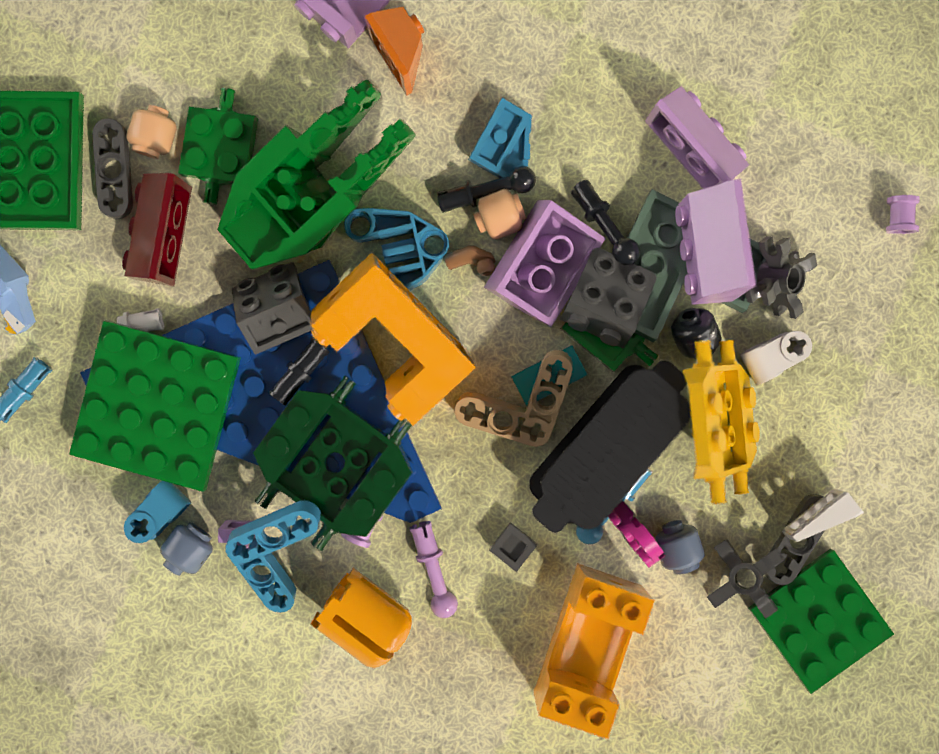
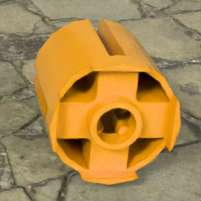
(364, 620)

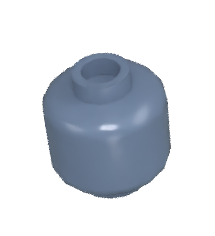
(681, 547)
(186, 549)

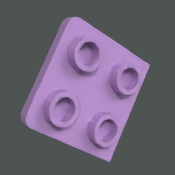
(340, 18)

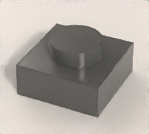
(513, 547)

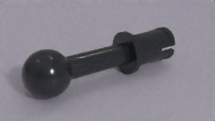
(520, 179)
(624, 249)

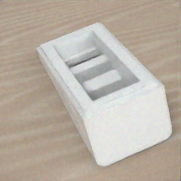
(826, 513)

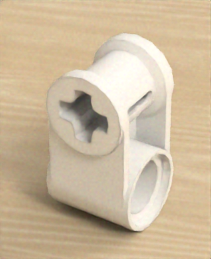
(772, 358)

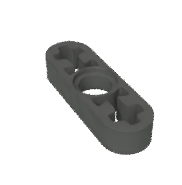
(120, 144)
(803, 553)

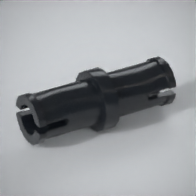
(298, 372)

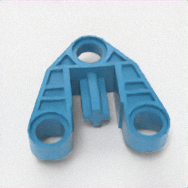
(396, 223)

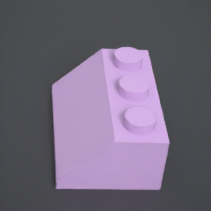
(696, 139)
(715, 243)
(544, 262)

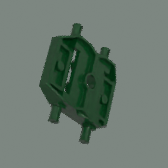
(314, 481)

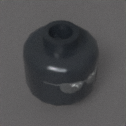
(695, 326)

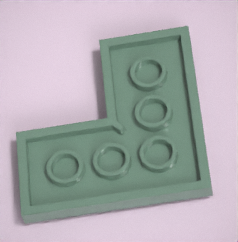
(659, 246)

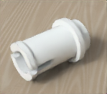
(145, 321)

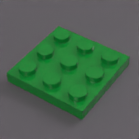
(822, 621)

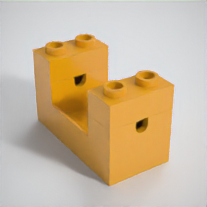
(437, 356)
(590, 649)

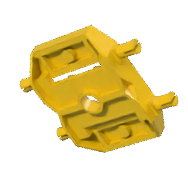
(710, 423)

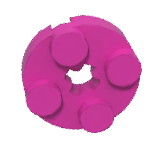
(636, 535)

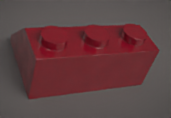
(157, 228)

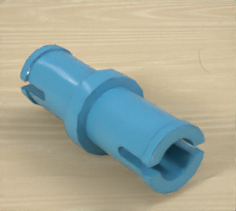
(22, 388)

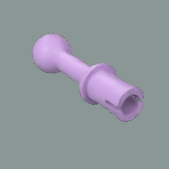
(443, 602)

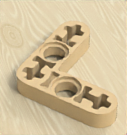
(531, 414)

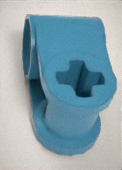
(159, 508)

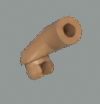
(474, 256)

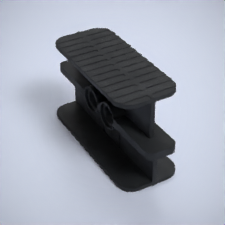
(610, 447)

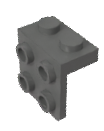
(609, 298)

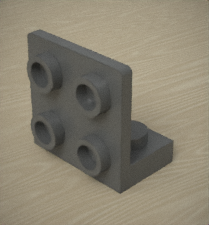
(271, 308)

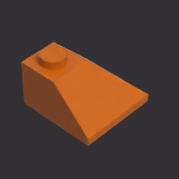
(398, 42)

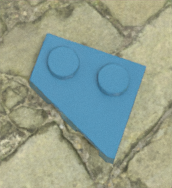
(504, 140)

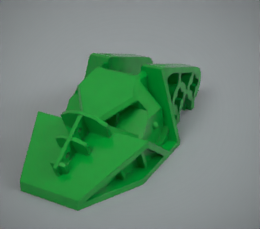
(283, 201)

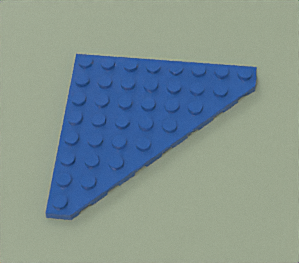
(255, 411)

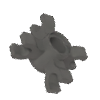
(781, 277)
(735, 563)

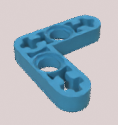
(261, 551)

